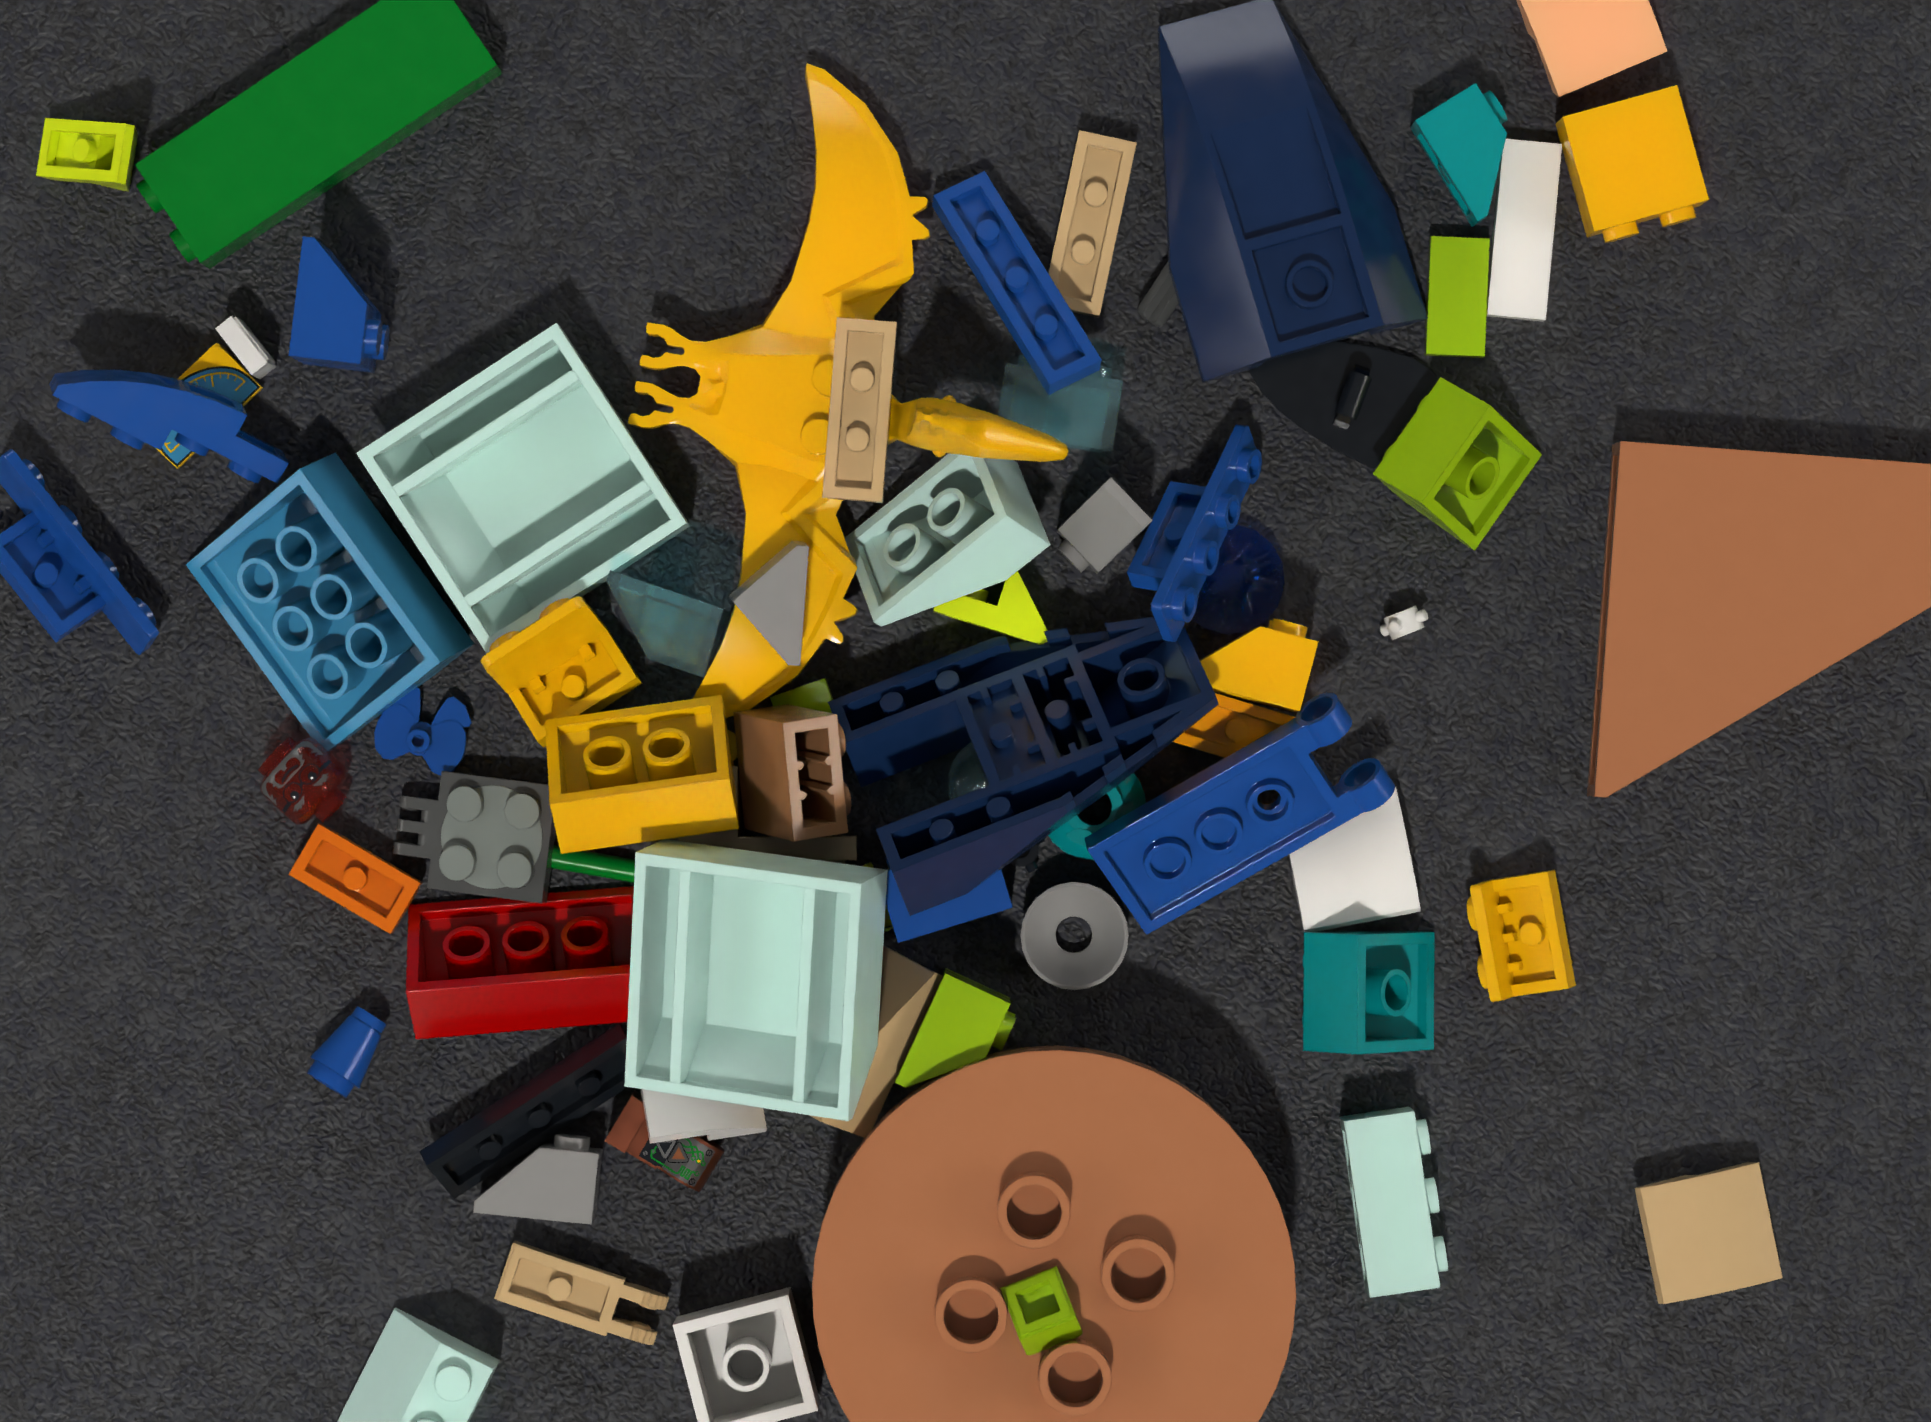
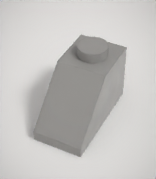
(1101, 528)
(550, 1184)

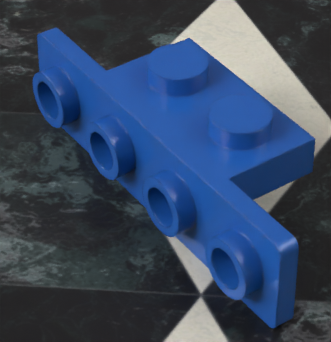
(1188, 532)
(58, 569)

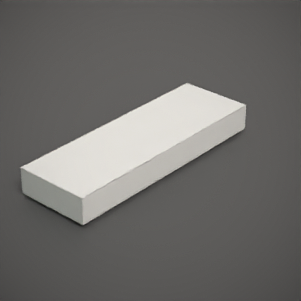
(1523, 230)

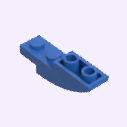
(150, 405)

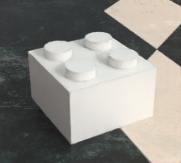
(747, 1360)

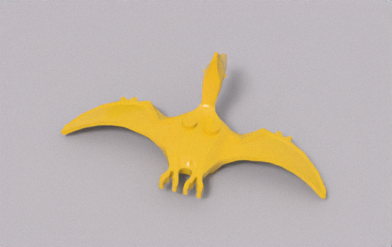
(770, 387)

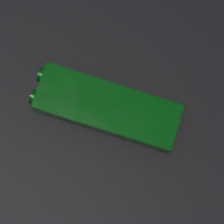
(313, 124)

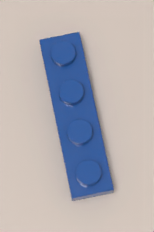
(1016, 283)

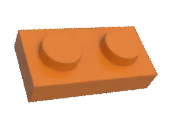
(355, 878)

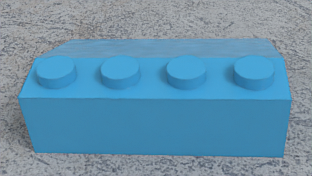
(329, 602)

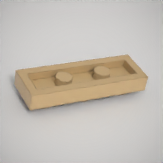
(1090, 220)
(859, 410)

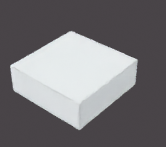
(246, 347)

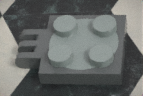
(484, 836)

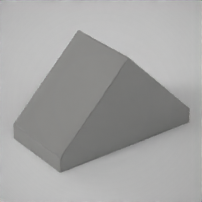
(776, 600)

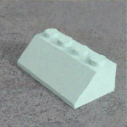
(419, 1376)

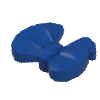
(440, 744)

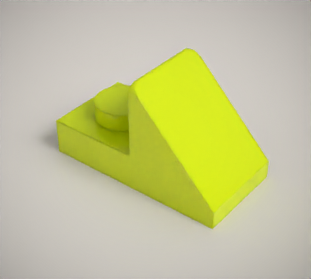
(88, 152)
(1012, 616)

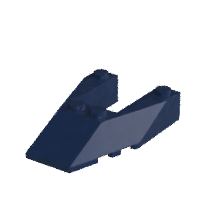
(1049, 730)

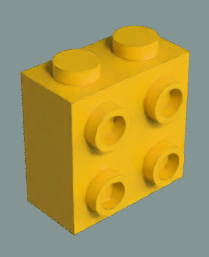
(1632, 164)

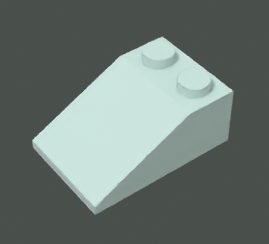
(946, 537)

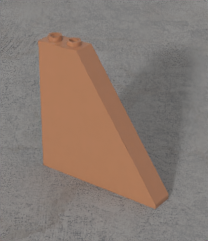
(1739, 584)

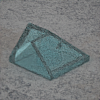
(669, 624)

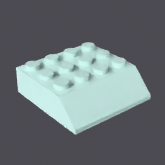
(523, 487)
(754, 977)

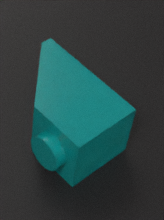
(1465, 147)

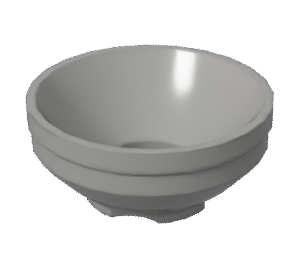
(1080, 968)

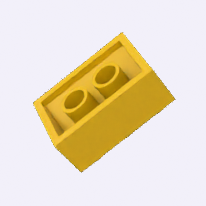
(640, 774)

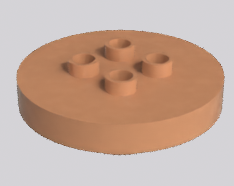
(1039, 1167)

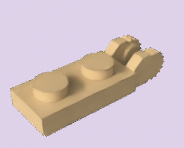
(574, 1293)

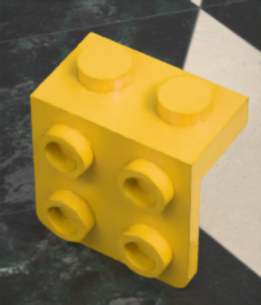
(560, 665)

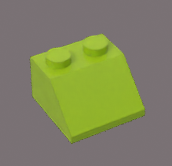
(1457, 462)
(956, 1029)

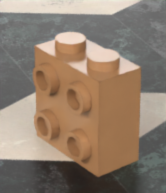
(792, 772)

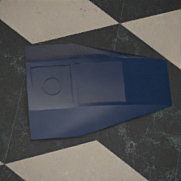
(1269, 199)

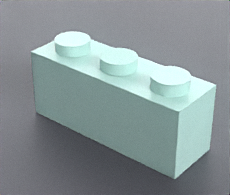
(1393, 1201)

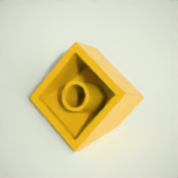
(1264, 665)

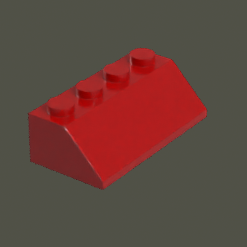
(519, 963)

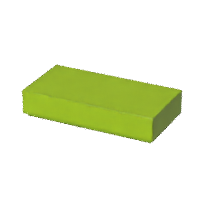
(1456, 296)

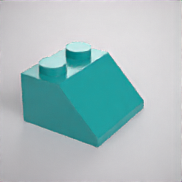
(1368, 991)

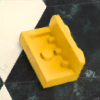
(1520, 935)

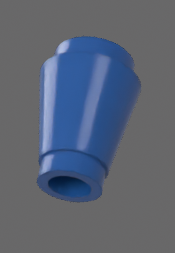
(347, 1052)

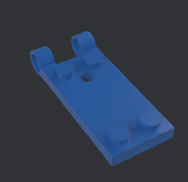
(1216, 830)

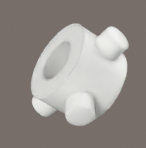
(1404, 622)

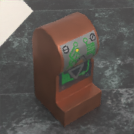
(684, 1159)

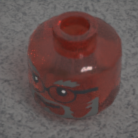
(303, 781)

